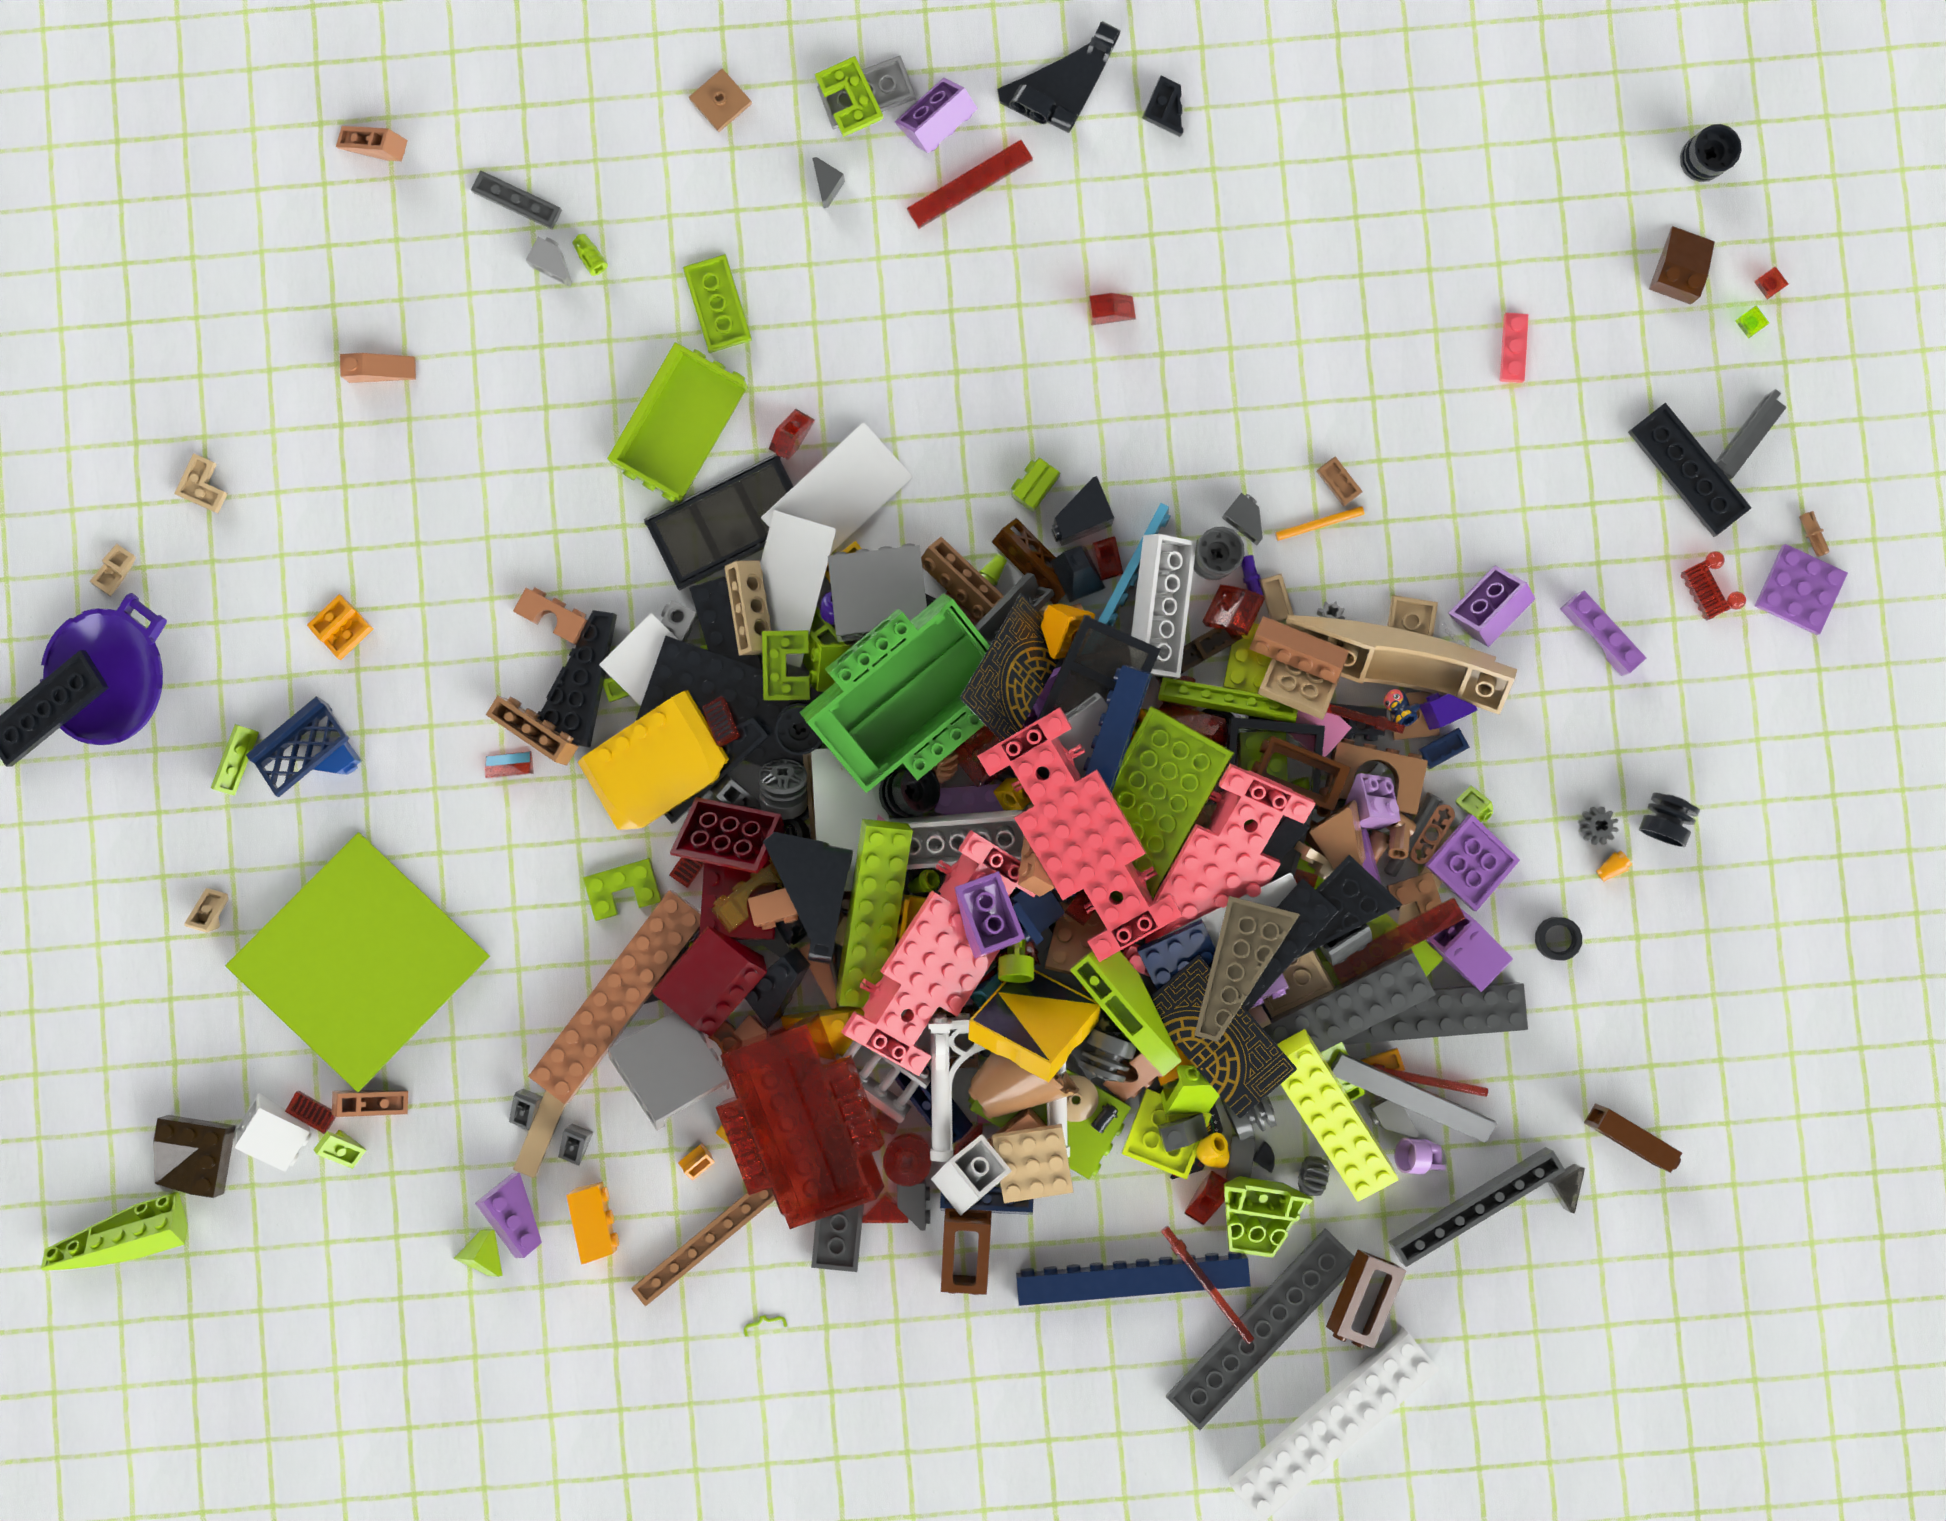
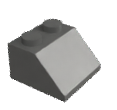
(1345, 945)

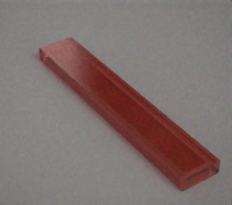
(969, 184)
(1399, 939)

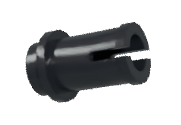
(1105, 1117)

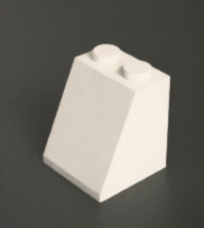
(271, 1134)
(971, 1174)

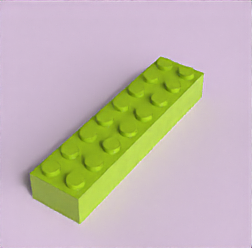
(873, 907)

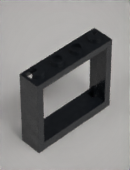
(1275, 726)

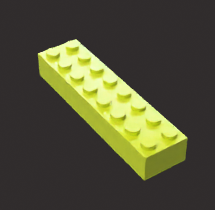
(1335, 1119)

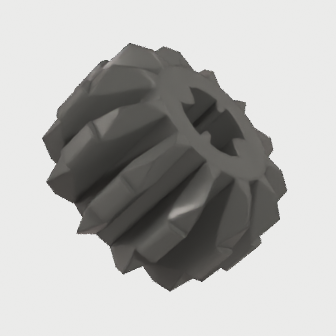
(1606, 825)
(1313, 1176)

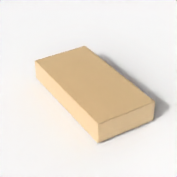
(1276, 598)

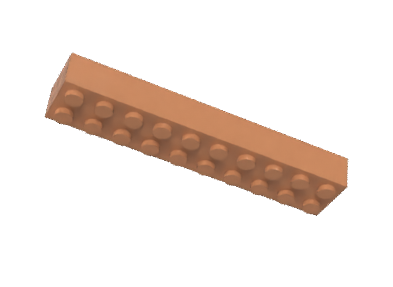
(617, 997)

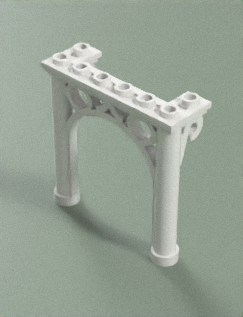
(942, 1080)

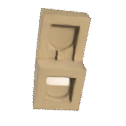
(115, 568)

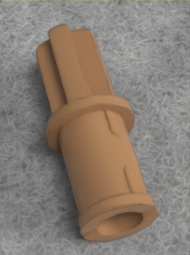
(1814, 533)

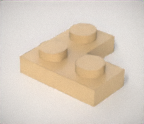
(195, 485)

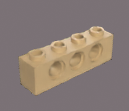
(742, 599)

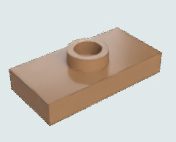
(1339, 481)

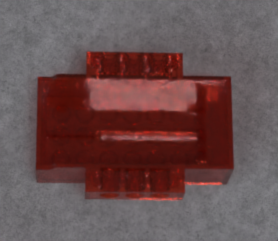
(801, 1123)

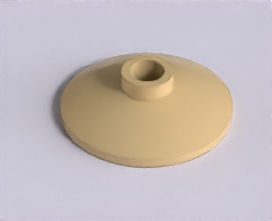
(1088, 1100)

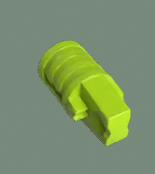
(589, 255)

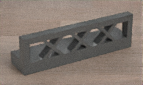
(1750, 434)
(993, 620)

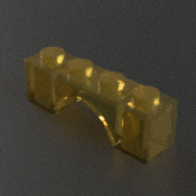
(733, 909)

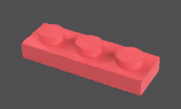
(1514, 347)

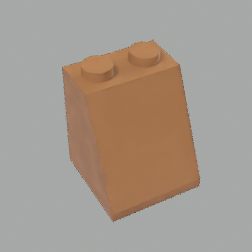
(1340, 835)

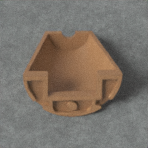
(1007, 1088)

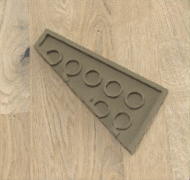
(1243, 951)

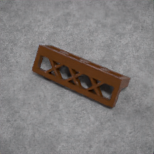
(1029, 561)

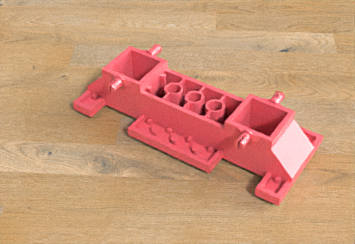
(1081, 834)
(1228, 854)
(930, 962)

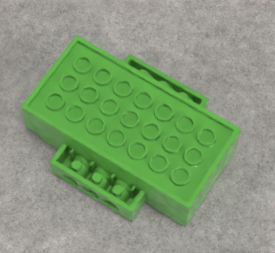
(901, 694)

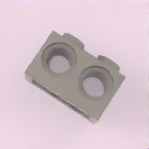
(681, 629)

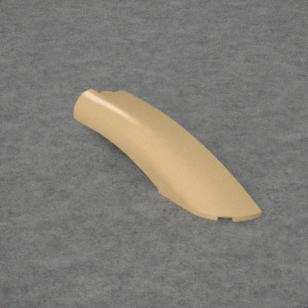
(1413, 660)

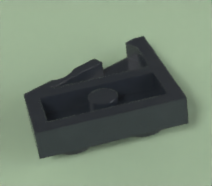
(1165, 106)

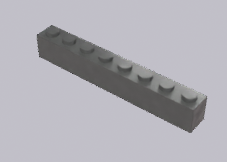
(1476, 1206)

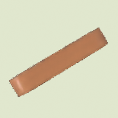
(1428, 852)

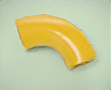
(1213, 1151)

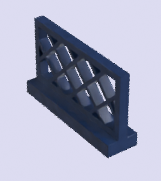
(290, 734)

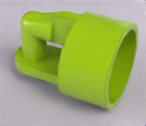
(1016, 966)

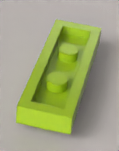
(234, 760)

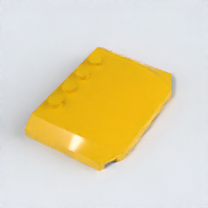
(654, 763)

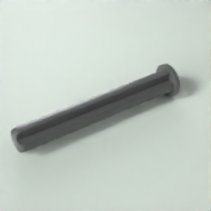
(1421, 820)

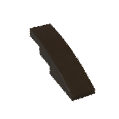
(1204, 648)

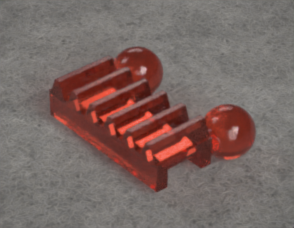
(1706, 591)

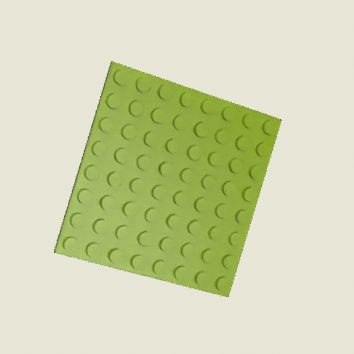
(357, 961)

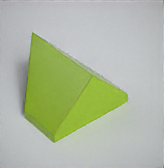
(482, 1253)

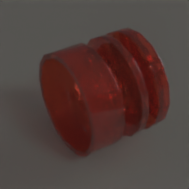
(910, 1146)

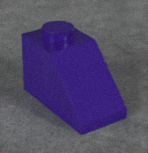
(1444, 710)

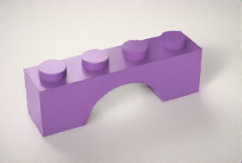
(1617, 646)

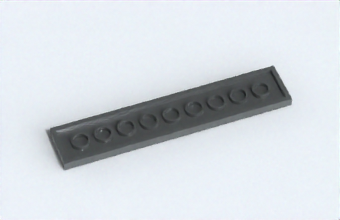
(1269, 1321)

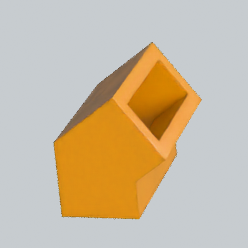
(696, 1161)

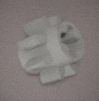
(1332, 610)

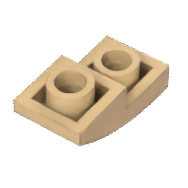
(1316, 860)

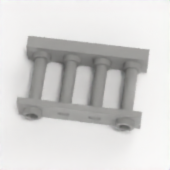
(878, 1093)

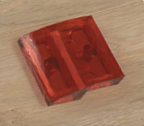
(1233, 609)

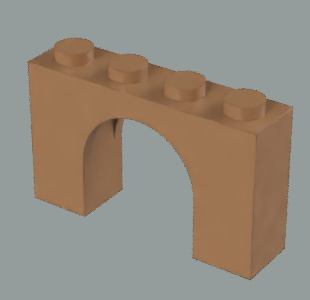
(1407, 771)

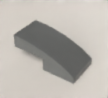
(1240, 1157)

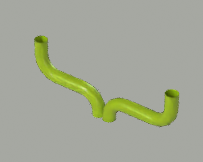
(760, 1321)

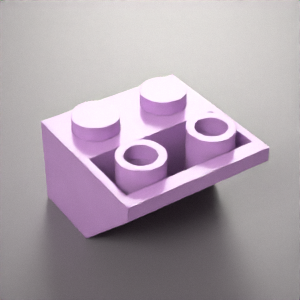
(1374, 801)

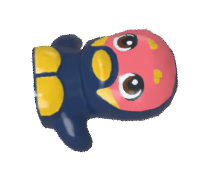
(1398, 706)

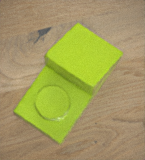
(340, 1148)

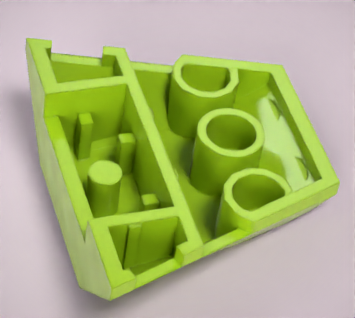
(1260, 1214)

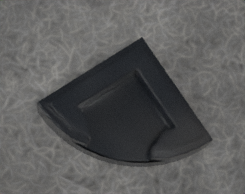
(1265, 1157)

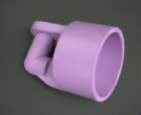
(1418, 1156)

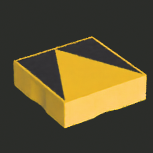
(1034, 1023)

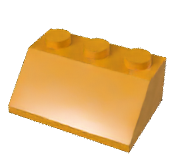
(592, 1222)

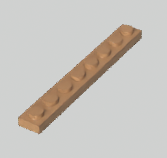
(701, 1245)

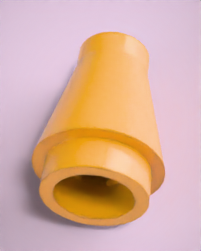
(1614, 865)

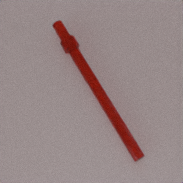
(1379, 722)
(1435, 1082)
(1179, 1248)

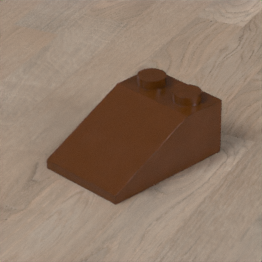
(1683, 266)

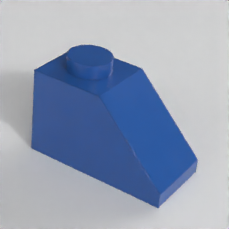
(341, 761)

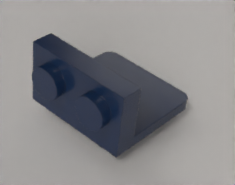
(1035, 913)

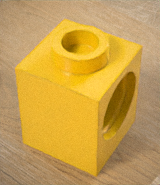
(1009, 798)

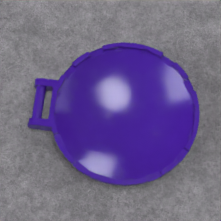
(126, 660)

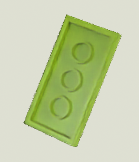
(717, 303)

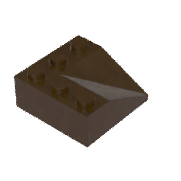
(192, 1155)

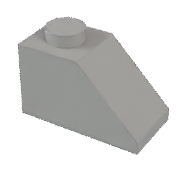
(549, 259)
(1392, 1117)

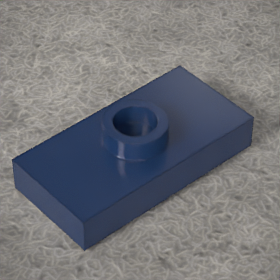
(1444, 748)

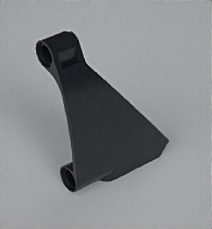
(1062, 88)
(816, 885)

